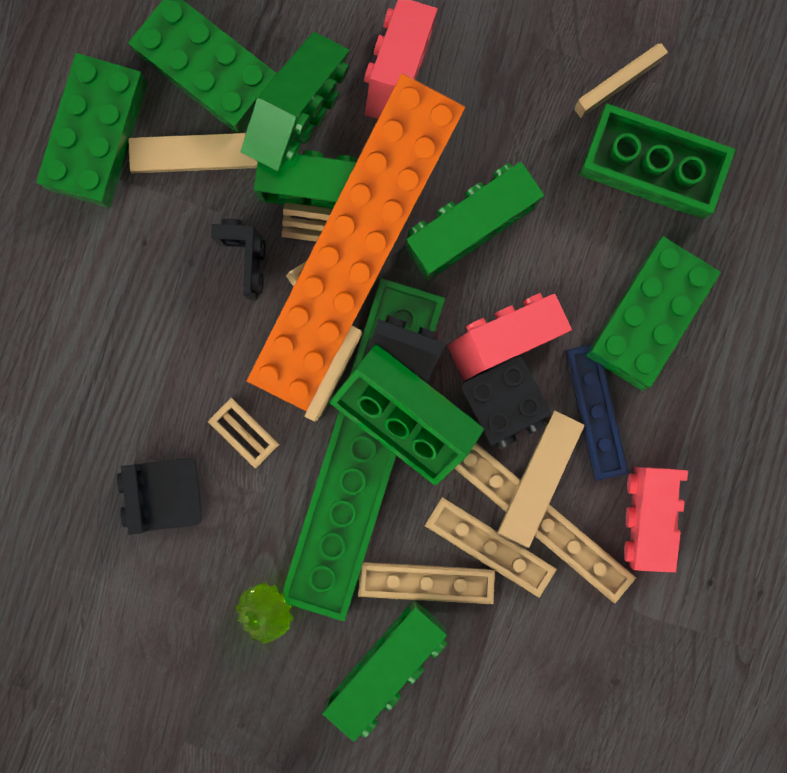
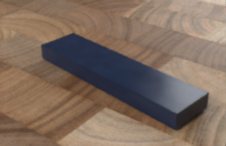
(597, 415)

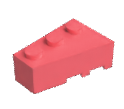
(398, 51)
(508, 335)
(654, 518)

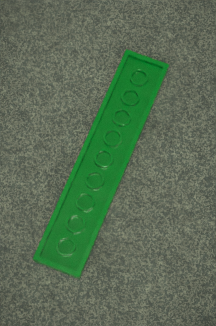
(350, 481)

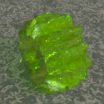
(264, 612)

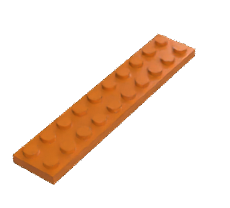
(356, 240)

